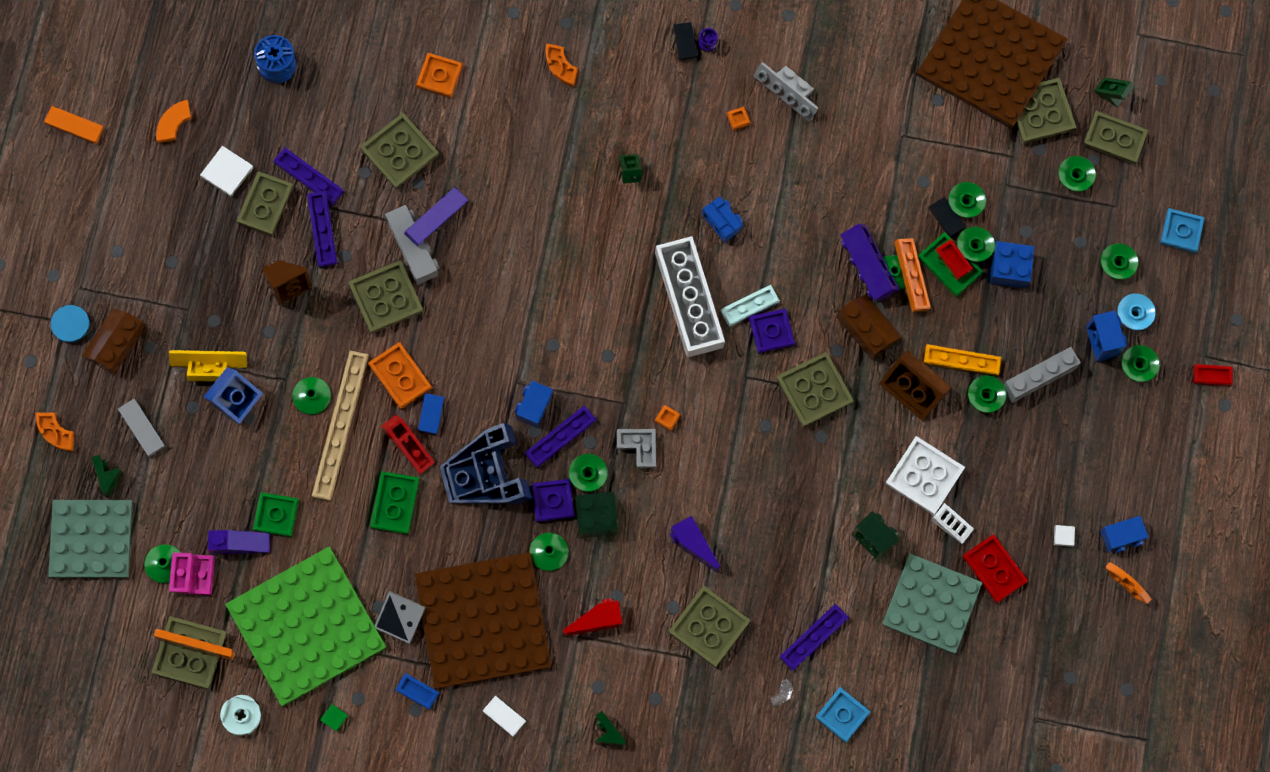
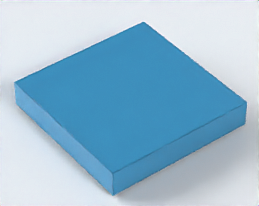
(1182, 230)
(842, 714)

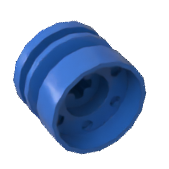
(277, 68)

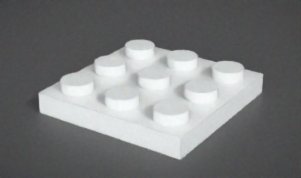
(924, 475)

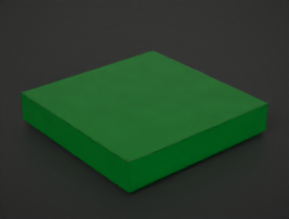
(276, 514)

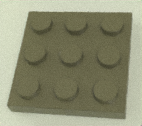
(1046, 113)
(399, 151)
(385, 297)
(814, 389)
(709, 626)
(185, 663)

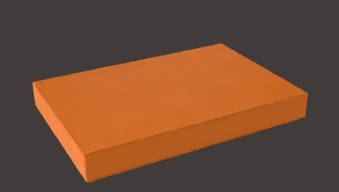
(400, 375)

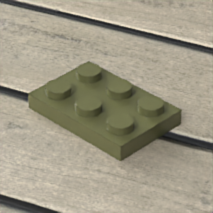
(1115, 137)
(265, 203)

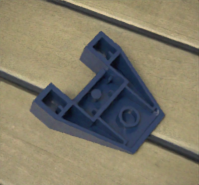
(478, 471)

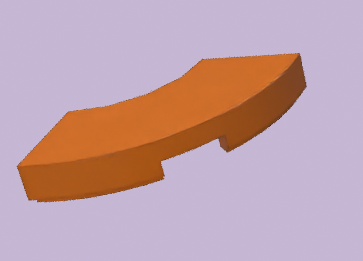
(559, 65)
(171, 120)
(54, 433)
(1128, 583)

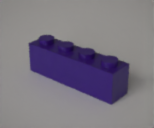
(869, 262)

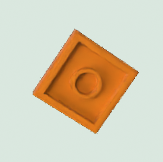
(439, 75)

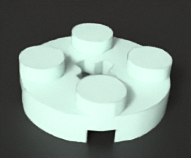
(246, 725)

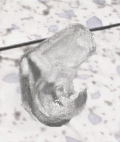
(784, 693)

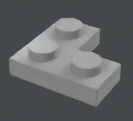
(642, 441)

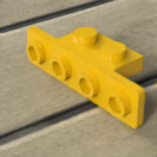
(207, 364)

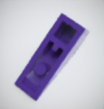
(691, 540)
(237, 542)

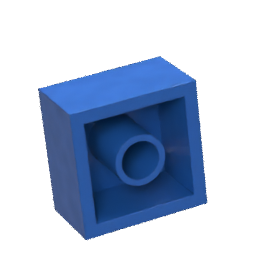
(1011, 265)
(1106, 335)
(233, 395)

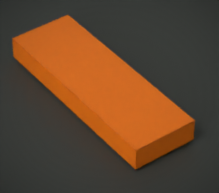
(73, 125)

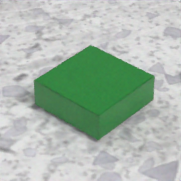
(334, 718)

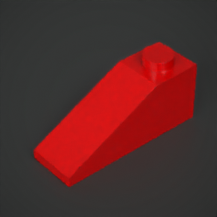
(407, 443)
(601, 617)

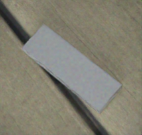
(141, 427)

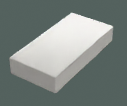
(504, 716)

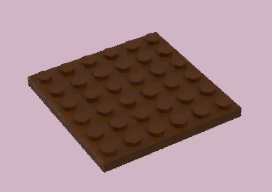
(992, 58)
(482, 620)

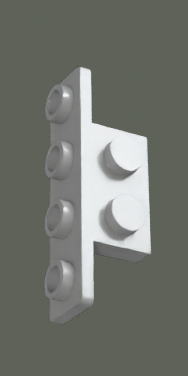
(789, 88)

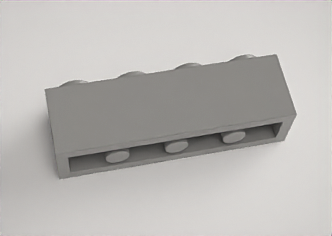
(417, 258)
(1041, 374)

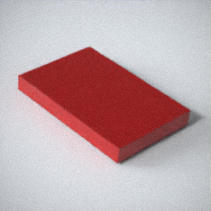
(995, 568)

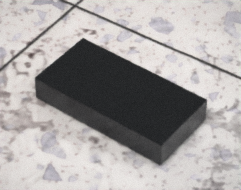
(685, 41)
(946, 217)

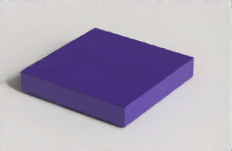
(771, 331)
(553, 500)

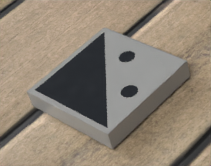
(399, 617)

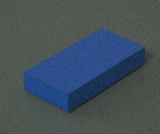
(431, 414)
(417, 691)

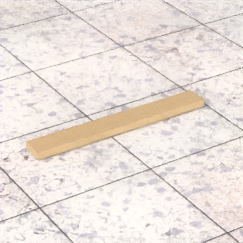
(340, 426)

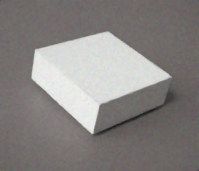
(1064, 535)

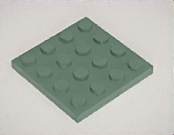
(90, 539)
(931, 604)

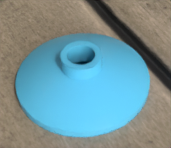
(1139, 304)

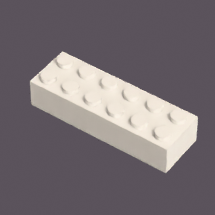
(689, 297)

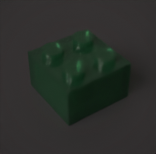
(596, 515)
(876, 535)

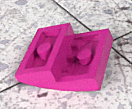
(192, 574)

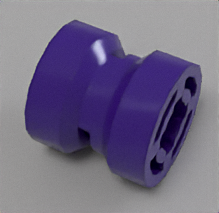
(708, 35)

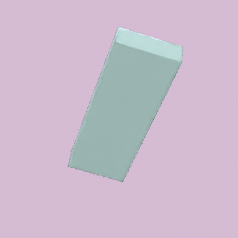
(749, 305)

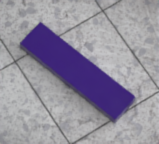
(307, 175)
(436, 216)
(322, 229)
(560, 436)
(813, 637)

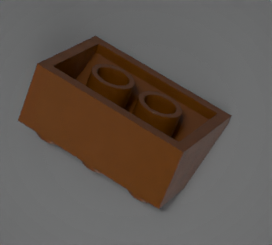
(286, 280)
(868, 326)
(114, 340)
(915, 385)

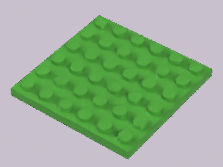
(305, 626)

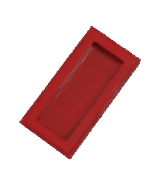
(954, 259)
(1213, 375)

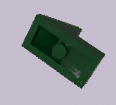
(1114, 90)
(630, 168)
(106, 479)
(612, 736)

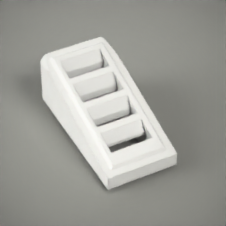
(948, 529)

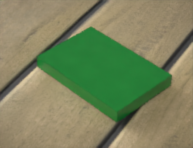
(942, 273)
(394, 502)

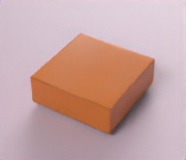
(738, 118)
(667, 418)

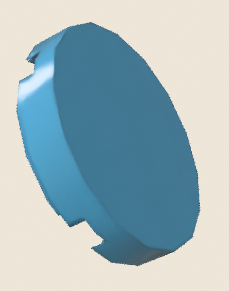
(70, 324)

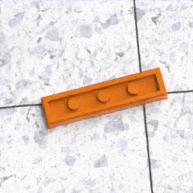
(912, 275)
(194, 644)

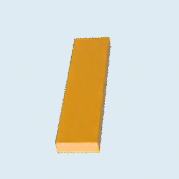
(962, 360)

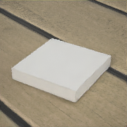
(226, 171)

